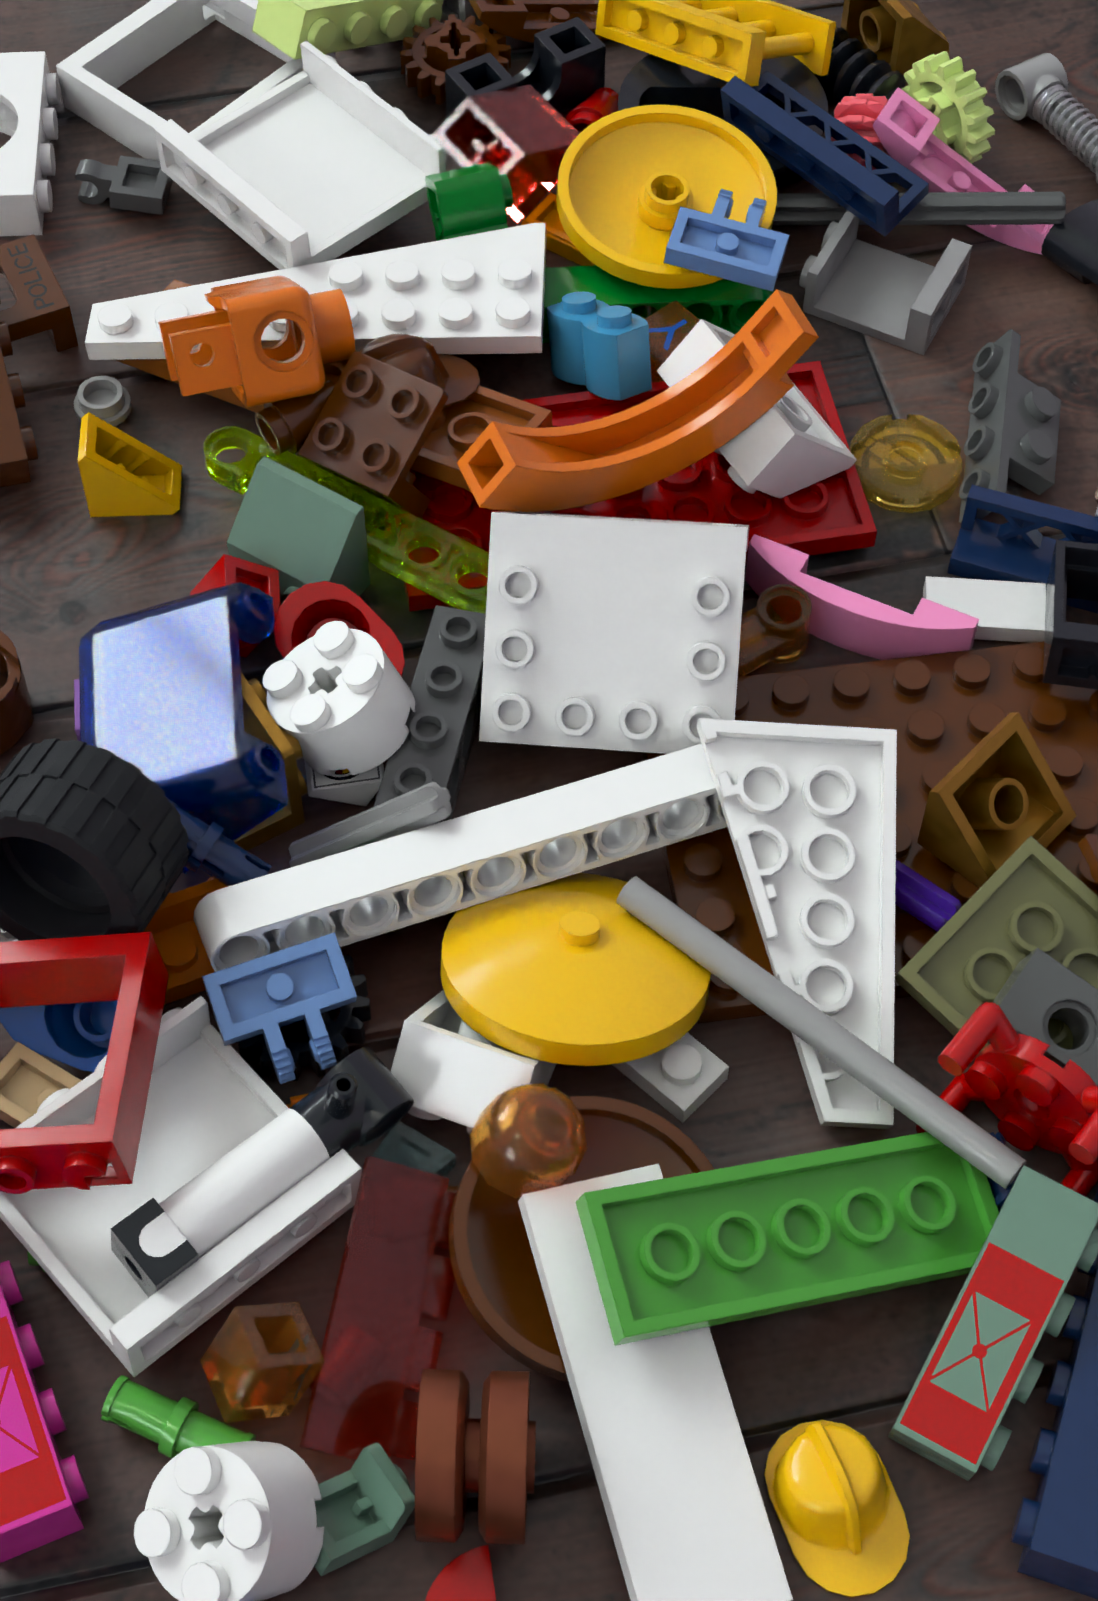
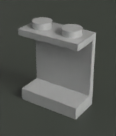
(881, 289)

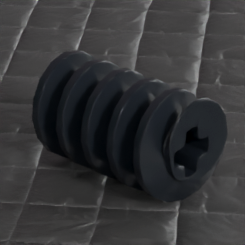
(857, 71)

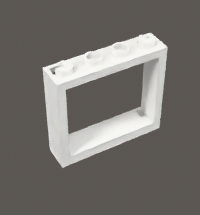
(96, 70)

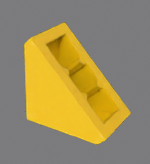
(125, 474)

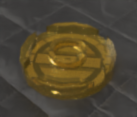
(906, 462)

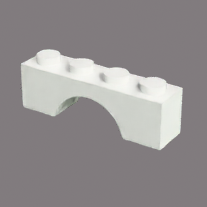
(28, 157)

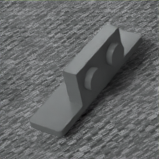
(1009, 425)

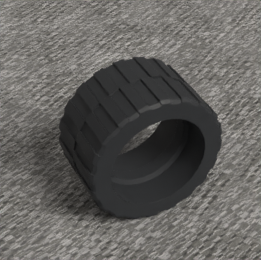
(83, 843)

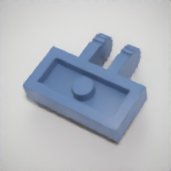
(727, 246)
(279, 992)

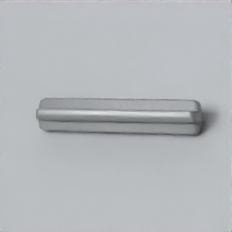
(394, 817)

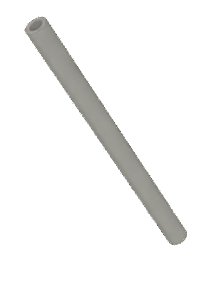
(822, 1033)

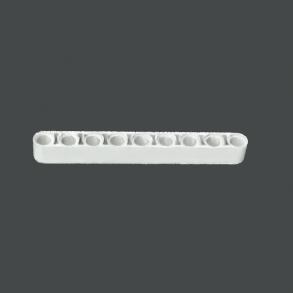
(464, 860)

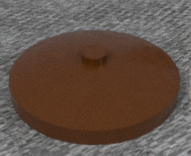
(492, 1246)

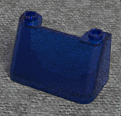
(169, 700)

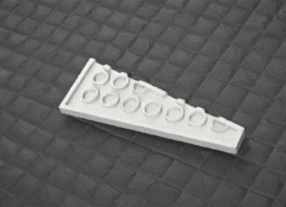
(455, 292)

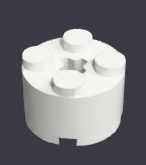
(340, 700)
(231, 1522)

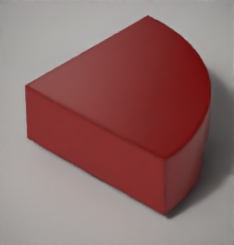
(465, 1578)

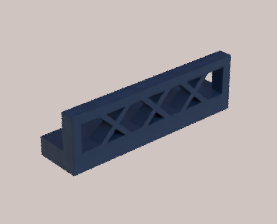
(819, 159)
(1016, 548)

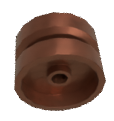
(473, 1456)

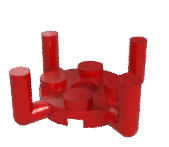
(1026, 1091)

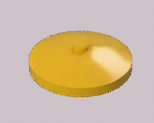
(634, 172)
(569, 975)

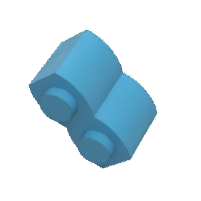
(599, 346)

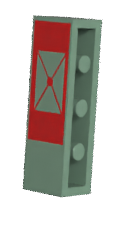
(997, 1325)

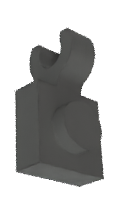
(130, 185)

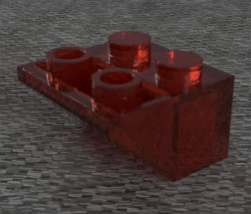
(515, 134)

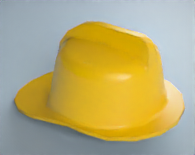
(837, 1507)

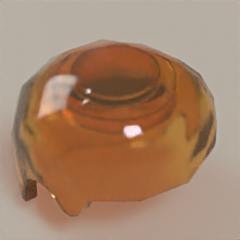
(528, 1139)

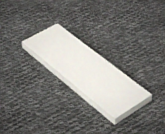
(654, 1429)

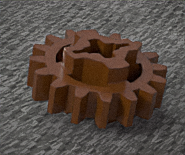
(444, 47)

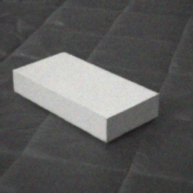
(1004, 608)

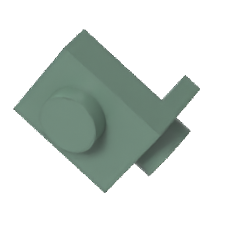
(362, 1509)

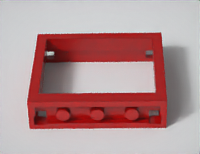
(83, 971)

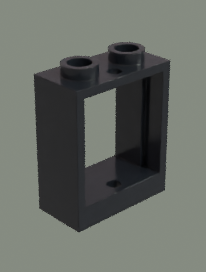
(1071, 646)

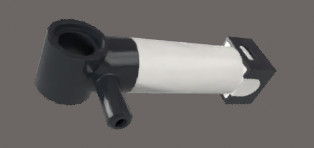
(347, 1109)

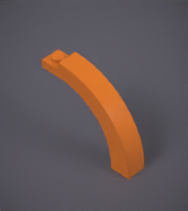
(634, 448)

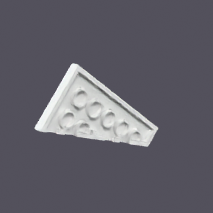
(819, 863)

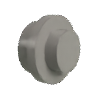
(103, 398)

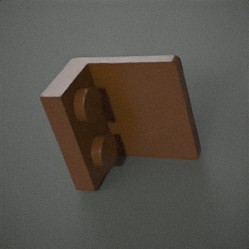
(376, 430)

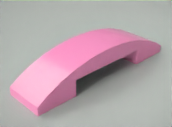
(907, 136)
(856, 620)

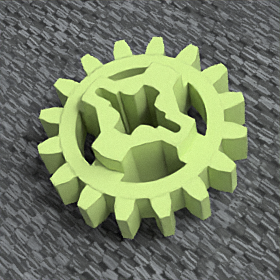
(956, 100)

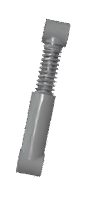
(1041, 92)

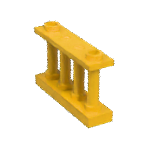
(719, 35)

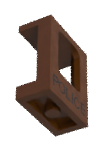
(37, 294)

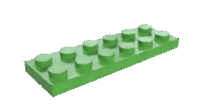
(783, 1234)

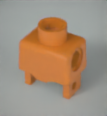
(231, 347)

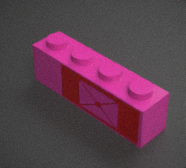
(35, 1483)

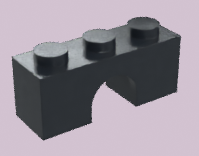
(563, 69)

